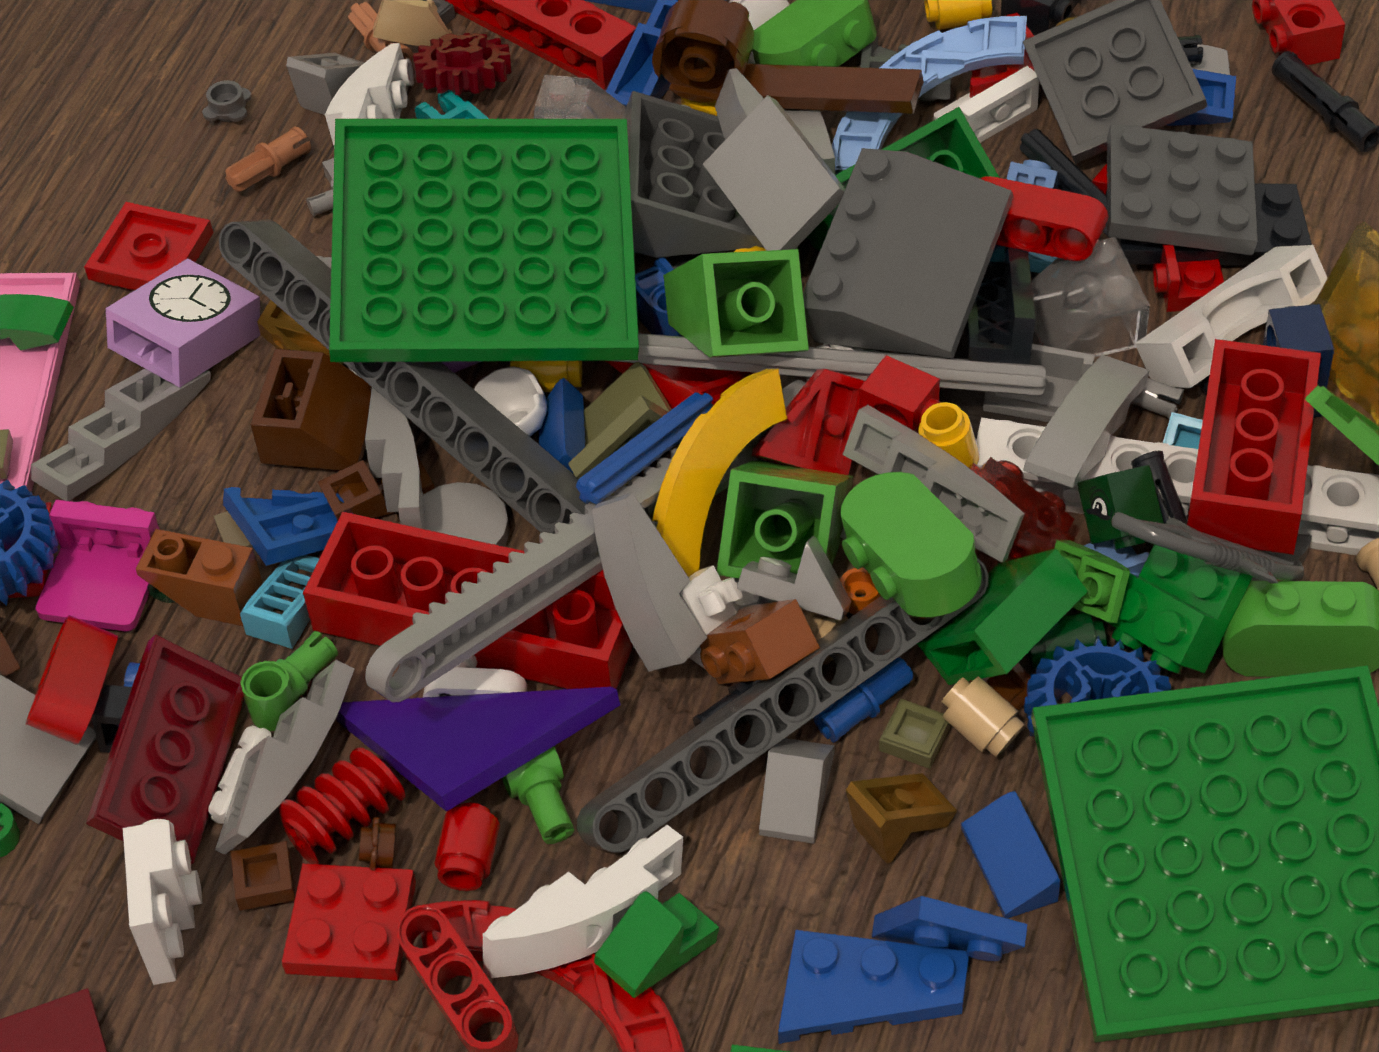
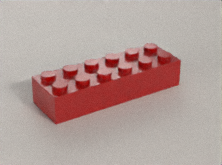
(387, 571)

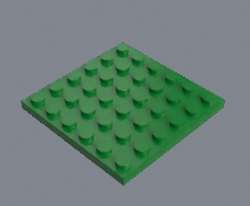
(482, 241)
(1219, 849)

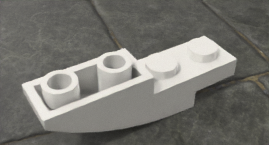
(374, 89)
(576, 918)

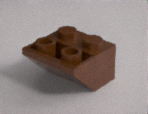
(311, 412)

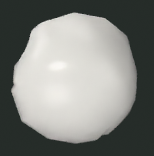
(516, 396)

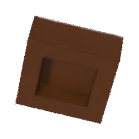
(262, 875)

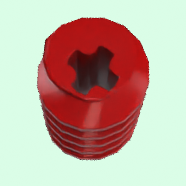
(338, 801)

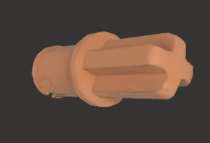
(363, 19)
(267, 159)

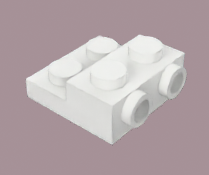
(159, 894)

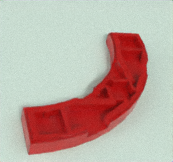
(634, 1023)

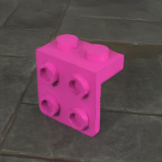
(97, 565)

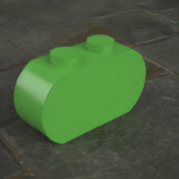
(815, 33)
(910, 545)
(1303, 628)

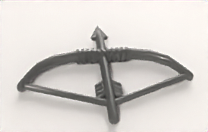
(1211, 549)

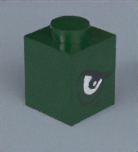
(1124, 492)

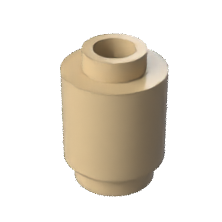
(982, 715)

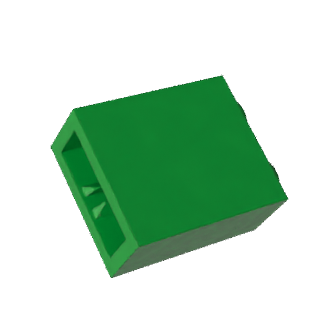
(1010, 618)

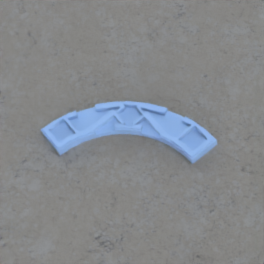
(939, 57)

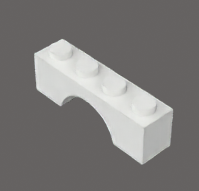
(1183, 347)

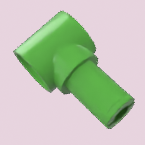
(276, 686)
(538, 787)

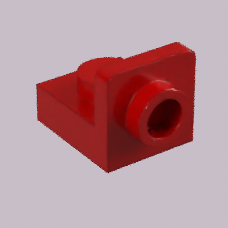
(1184, 281)

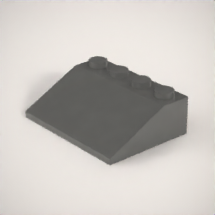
(672, 193)
(904, 255)

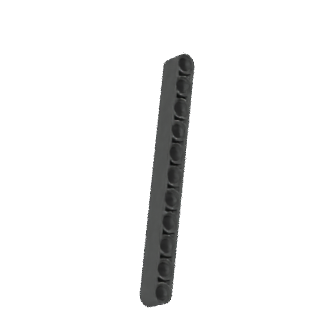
(423, 391)

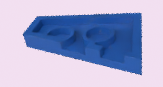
(864, 981)

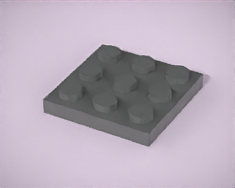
(1114, 69)
(1181, 189)

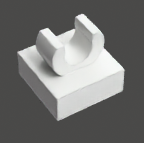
(710, 598)

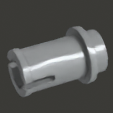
(1151, 395)

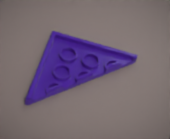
(470, 741)

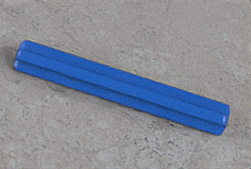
(642, 450)

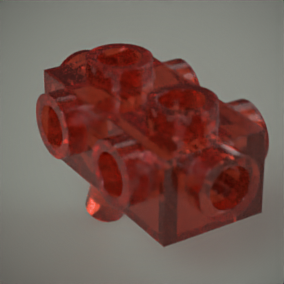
(1044, 511)

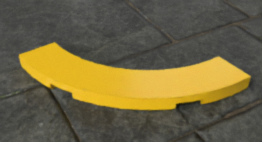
(706, 455)

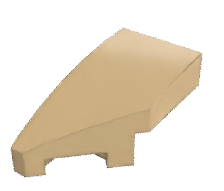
(409, 22)

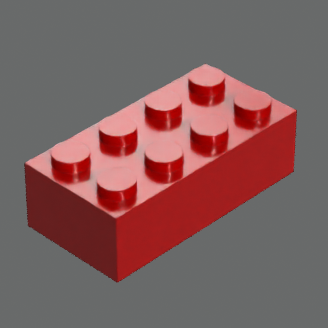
(1254, 445)

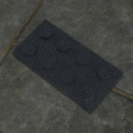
(1278, 224)

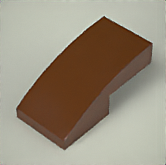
(361, 491)

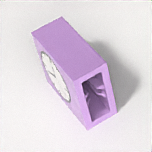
(183, 322)

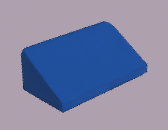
(563, 425)
(1011, 856)

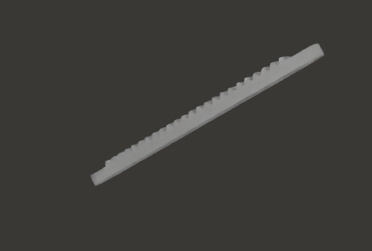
(513, 590)

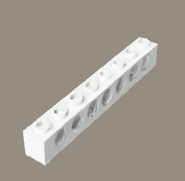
(1337, 504)

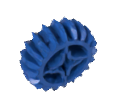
(25, 540)
(1092, 675)

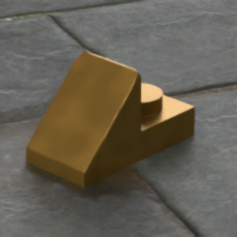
(894, 807)

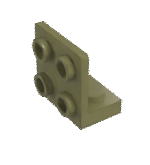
(619, 416)

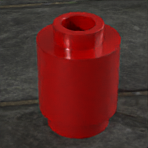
(466, 846)

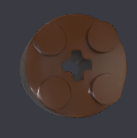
(701, 45)

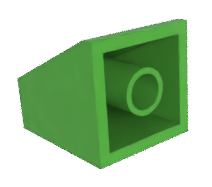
(739, 303)
(777, 511)

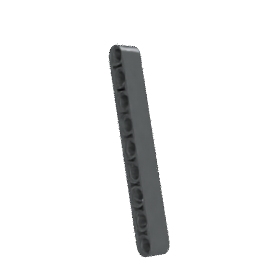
(766, 720)

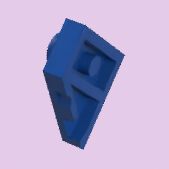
(284, 525)
(950, 926)

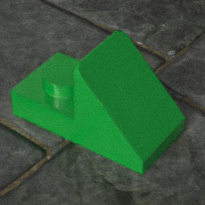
(654, 941)

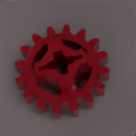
(462, 63)

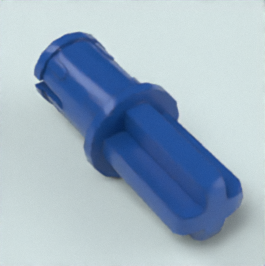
(863, 700)

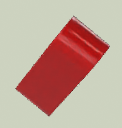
(1051, 221)
(72, 680)
(449, 959)

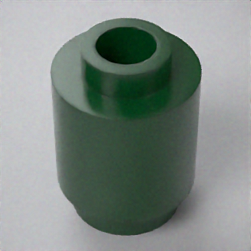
(1065, 634)

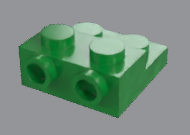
(1179, 609)

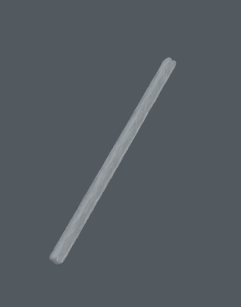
(953, 372)

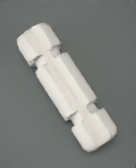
(221, 800)

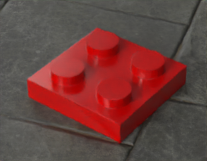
(145, 245)
(348, 922)

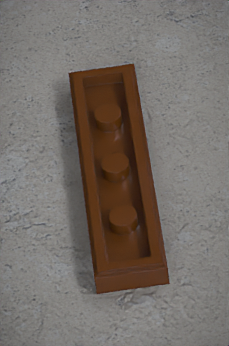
(838, 87)

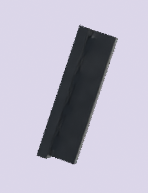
(1011, 310)

